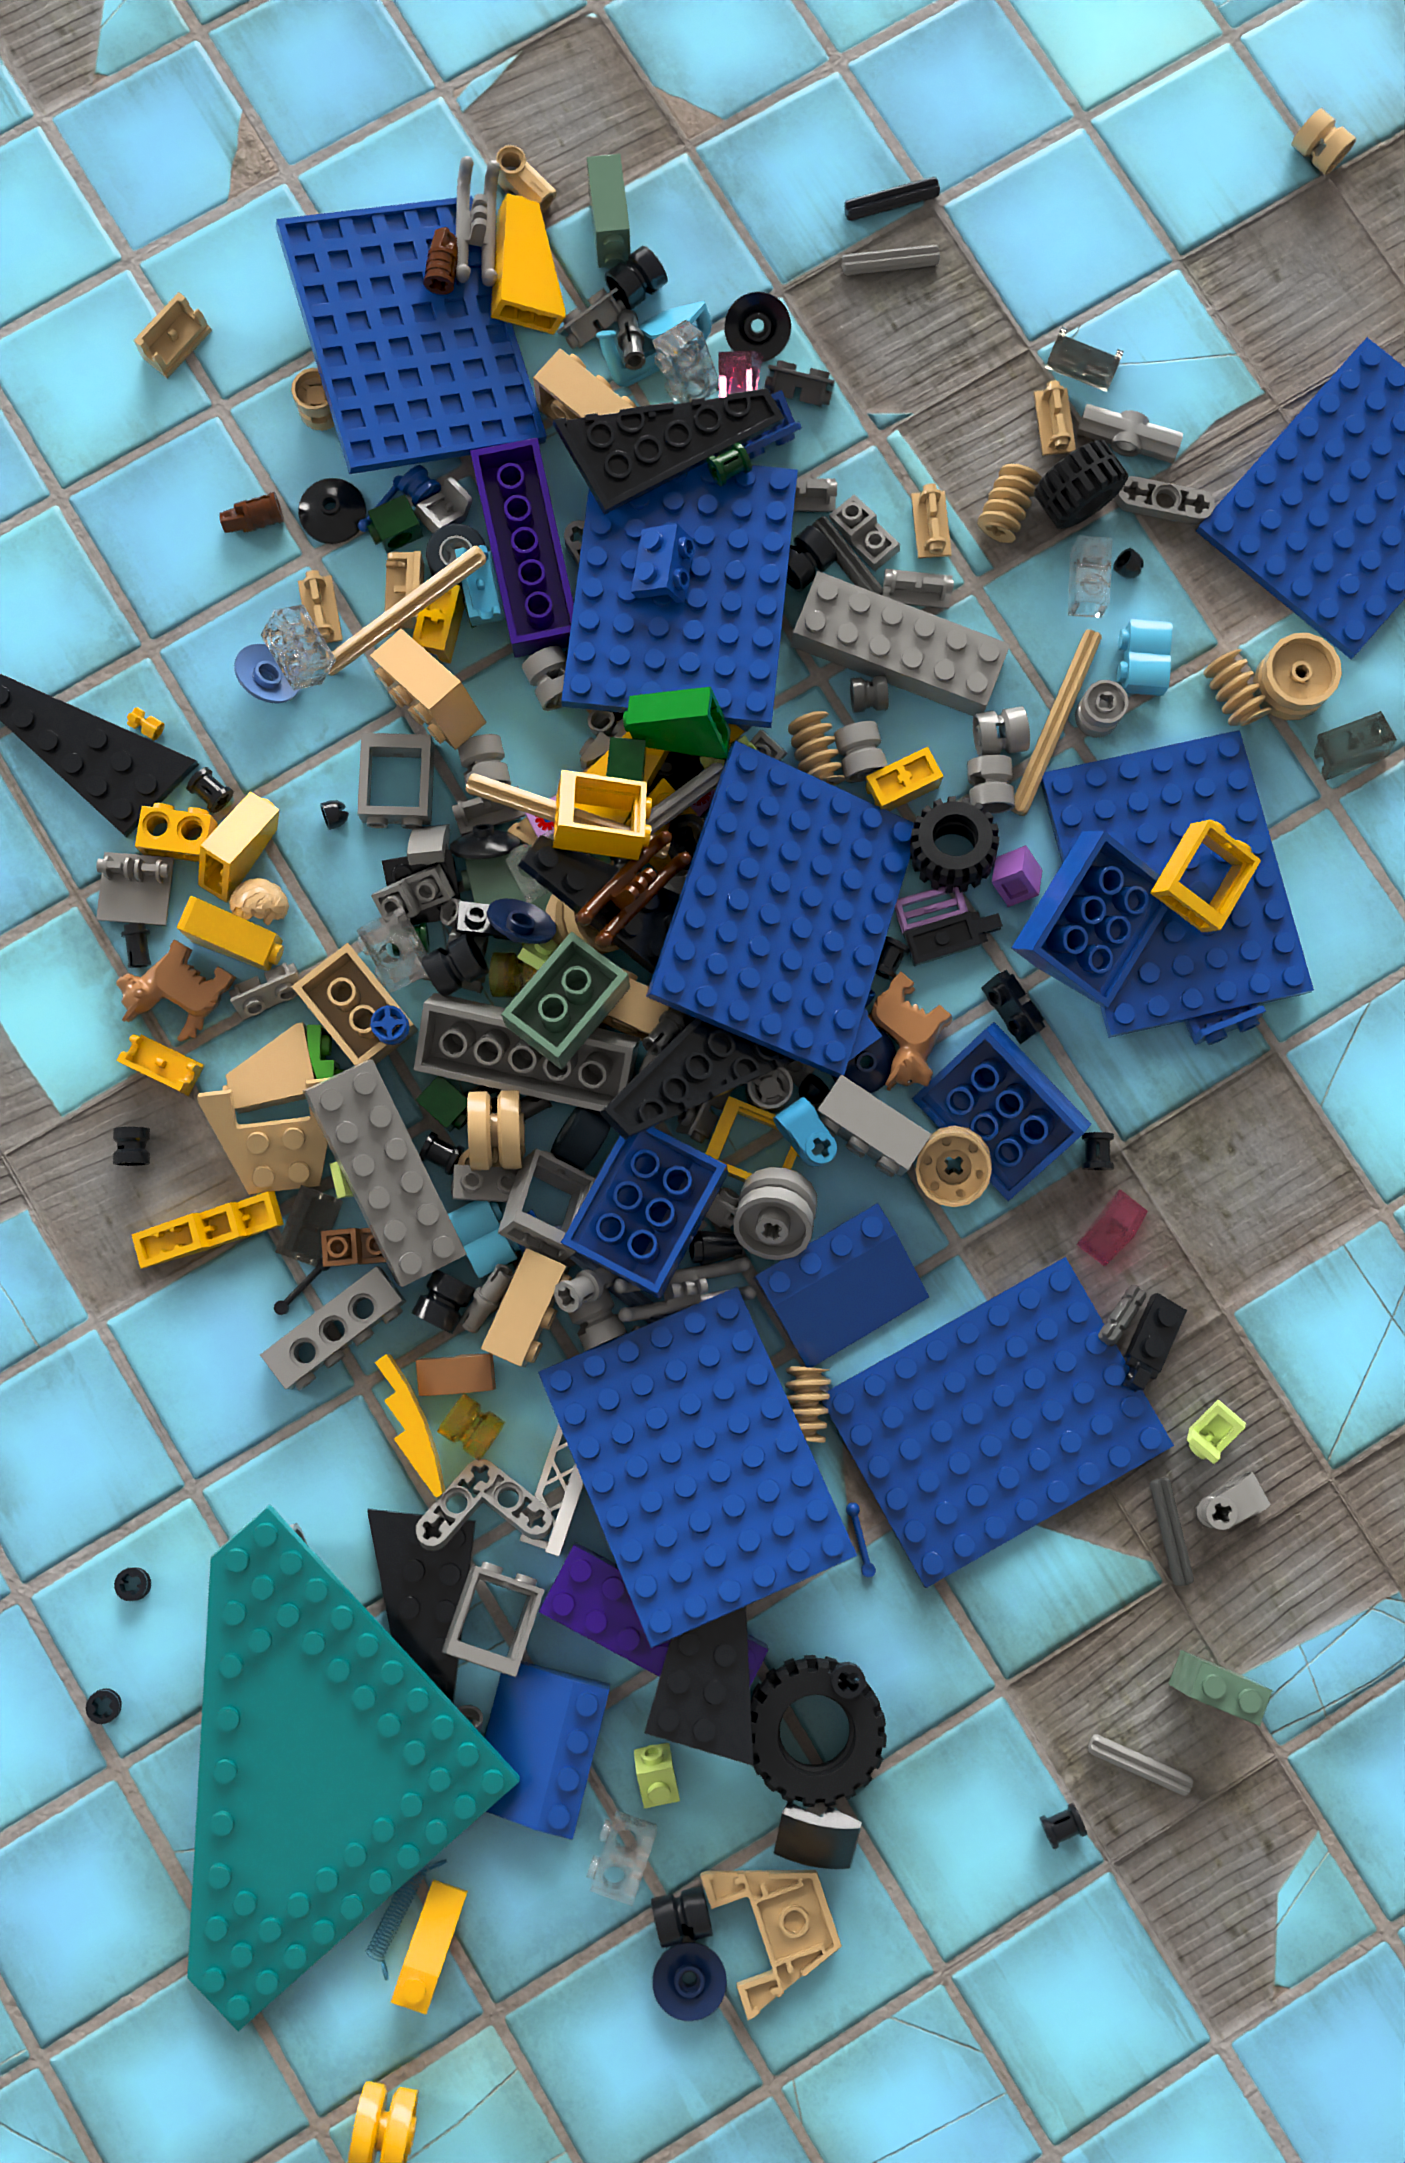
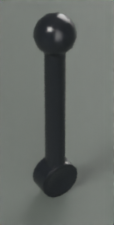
(282, 1307)

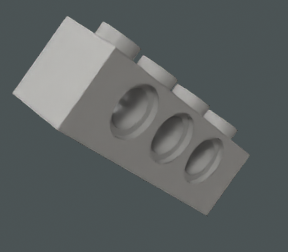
(284, 1354)

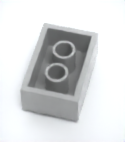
(872, 1127)

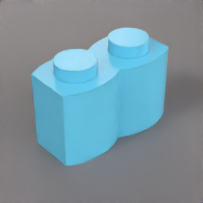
(1145, 657)
(478, 1231)

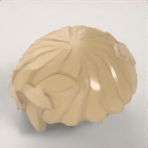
(259, 899)

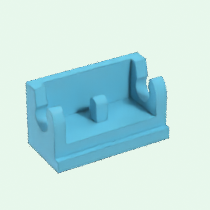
(482, 592)

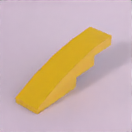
(207, 1229)
(417, 1438)

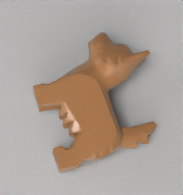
(178, 983)
(910, 1029)

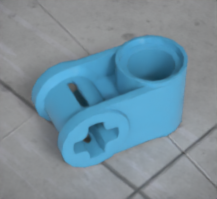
(804, 1130)

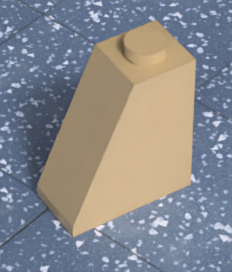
(273, 1073)

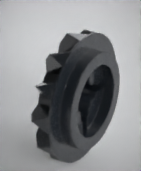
(683, 828)

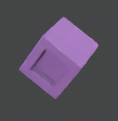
(1017, 876)

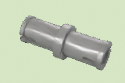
(487, 1298)

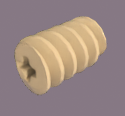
(1008, 501)
(1235, 689)
(812, 747)
(807, 1398)

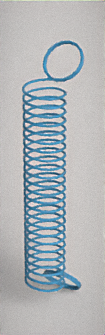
(440, 1863)

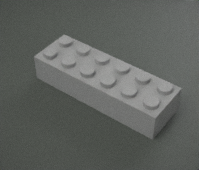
(899, 642)
(474, 1046)
(384, 1172)

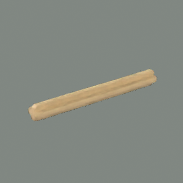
(407, 608)
(1056, 721)
(538, 805)

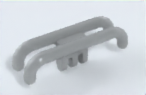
(479, 224)
(685, 1289)

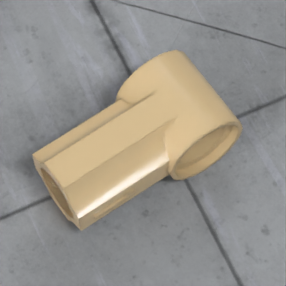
(525, 179)

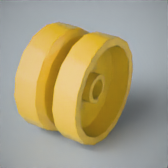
(384, 2130)

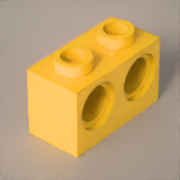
(174, 840)

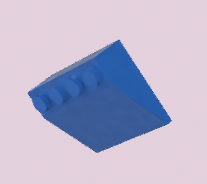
(1093, 918)
(1006, 1103)
(646, 1208)
(842, 1286)
(548, 1734)

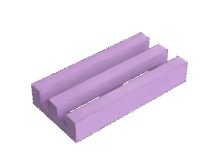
(903, 916)

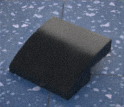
(817, 1840)

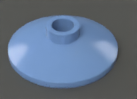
(261, 675)

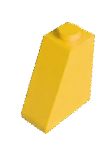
(236, 845)
(230, 934)

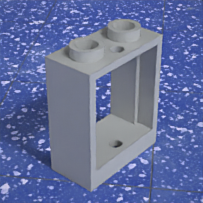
(396, 746)
(531, 1231)
(521, 1584)

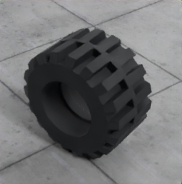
(1081, 484)
(958, 819)

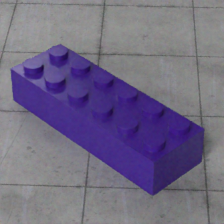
(524, 545)
(597, 1605)

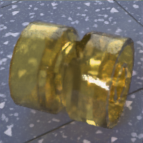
(508, 974)
(471, 1427)

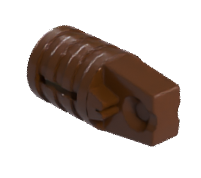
(441, 262)
(252, 514)

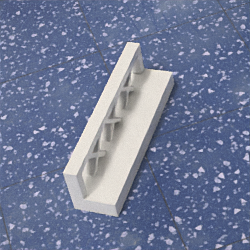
(568, 1504)

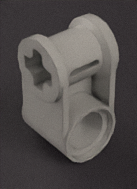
(1238, 1501)

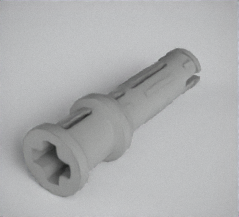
(585, 1287)

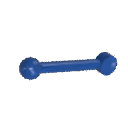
(362, 524)
(867, 1568)

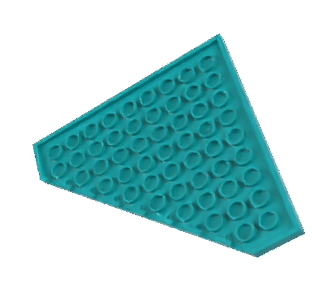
(318, 1770)

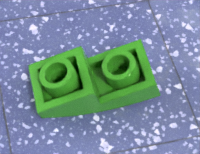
(319, 1047)

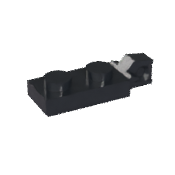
(949, 936)
(1152, 1341)

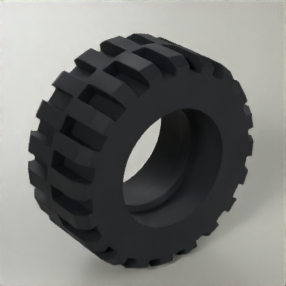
(826, 1780)

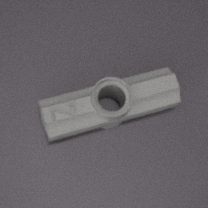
(1130, 433)

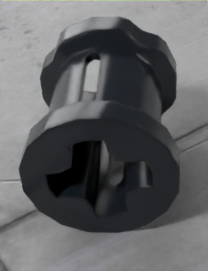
(209, 790)
(890, 958)
(1091, 1140)
(441, 1153)
(1063, 1826)

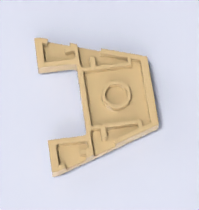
(268, 1153)
(791, 1921)

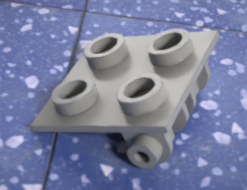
(134, 888)

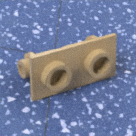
(1054, 419)
(931, 522)
(320, 601)

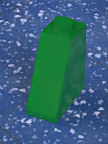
(679, 722)

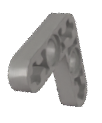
(486, 1493)

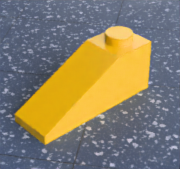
(429, 1947)

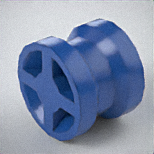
(418, 484)
(389, 1018)

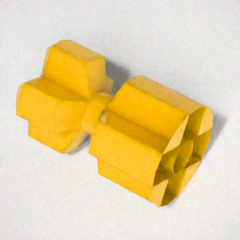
(150, 727)

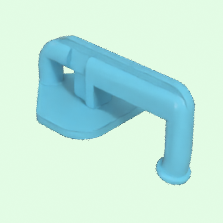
(652, 329)

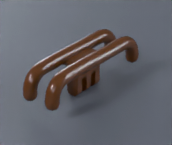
(632, 891)

